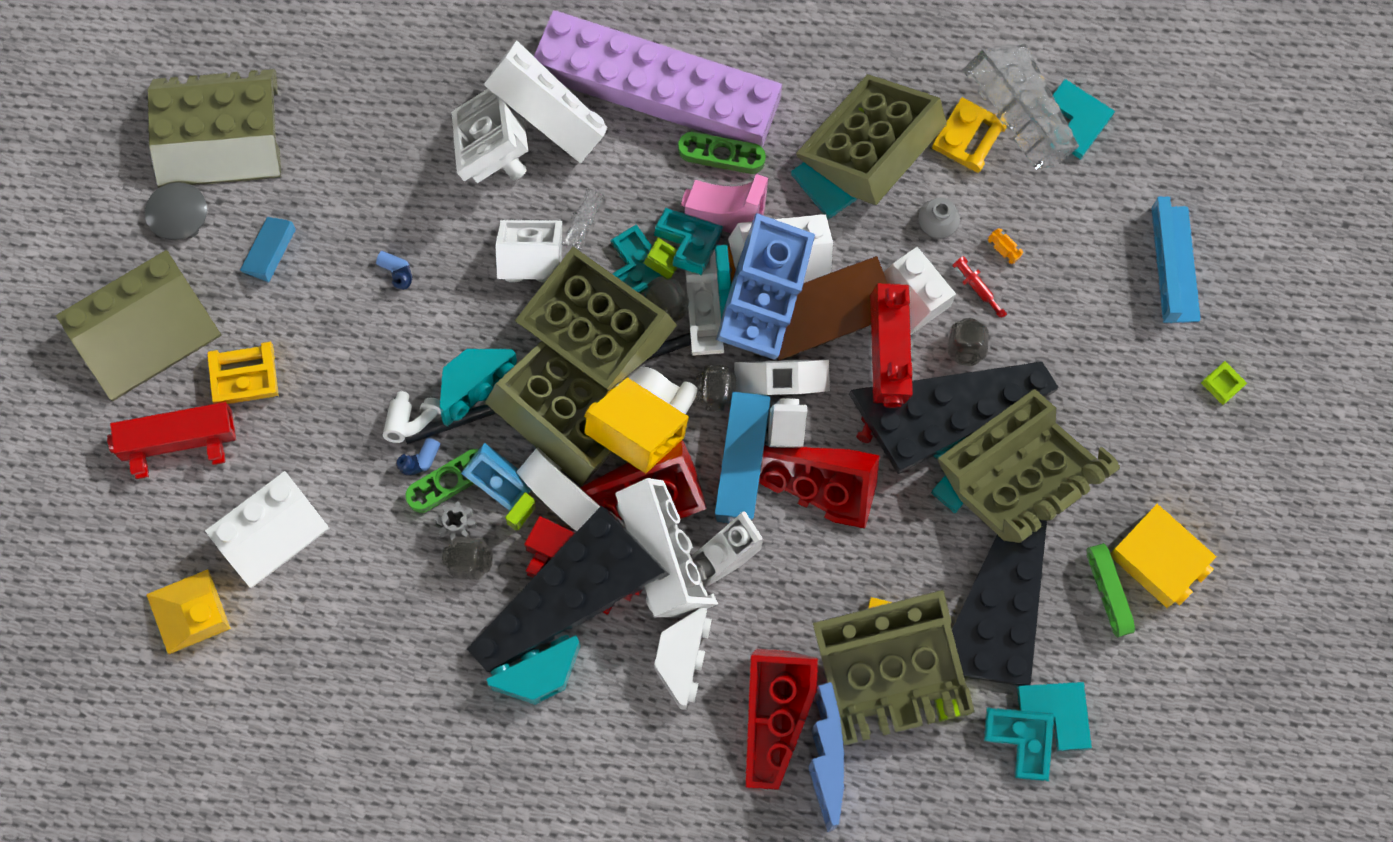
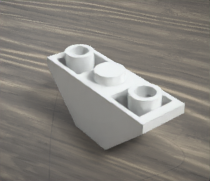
(782, 377)
(787, 424)
(728, 549)
(680, 656)

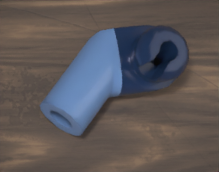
(399, 269)
(420, 462)

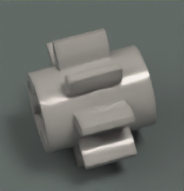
(459, 514)

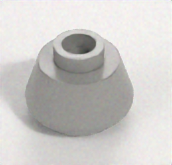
(939, 218)

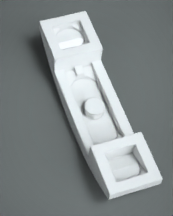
(704, 310)
(557, 491)

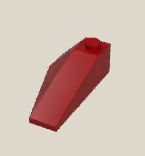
(674, 469)
(829, 478)
(779, 703)

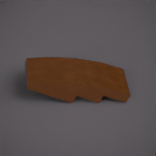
(832, 307)

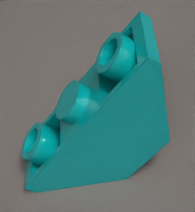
(471, 379)
(539, 673)

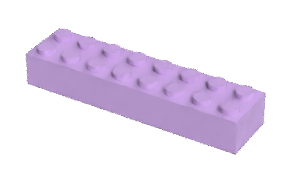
(658, 79)

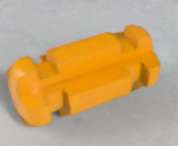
(1005, 246)

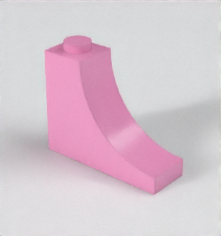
(726, 204)

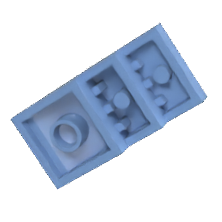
(765, 286)
(828, 768)

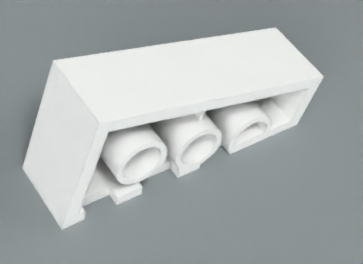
(545, 102)
(653, 523)

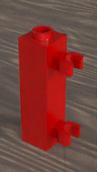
(891, 344)
(171, 433)
(544, 542)

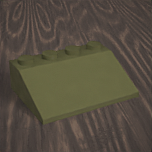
(875, 147)
(595, 320)
(138, 325)
(547, 405)

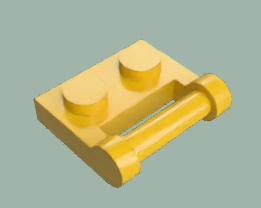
(960, 131)
(243, 382)

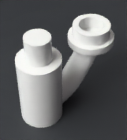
(397, 420)

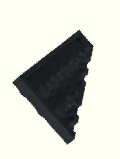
(947, 409)
(578, 583)
(1001, 613)

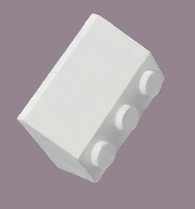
(821, 253)
(267, 529)

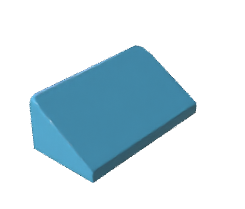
(268, 248)
(496, 476)

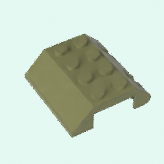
(213, 128)
(1023, 468)
(893, 664)

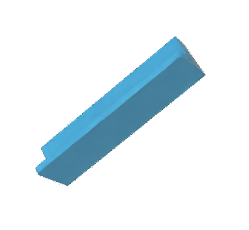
(1175, 262)
(742, 456)

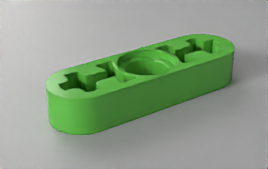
(715, 142)
(423, 484)
(1109, 583)

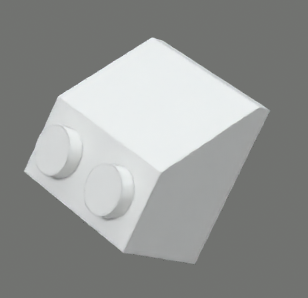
(528, 249)
(928, 290)

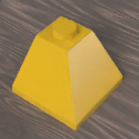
(188, 611)

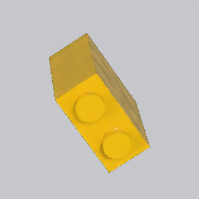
(635, 424)
(1164, 557)

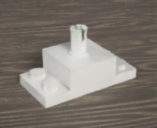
(488, 138)

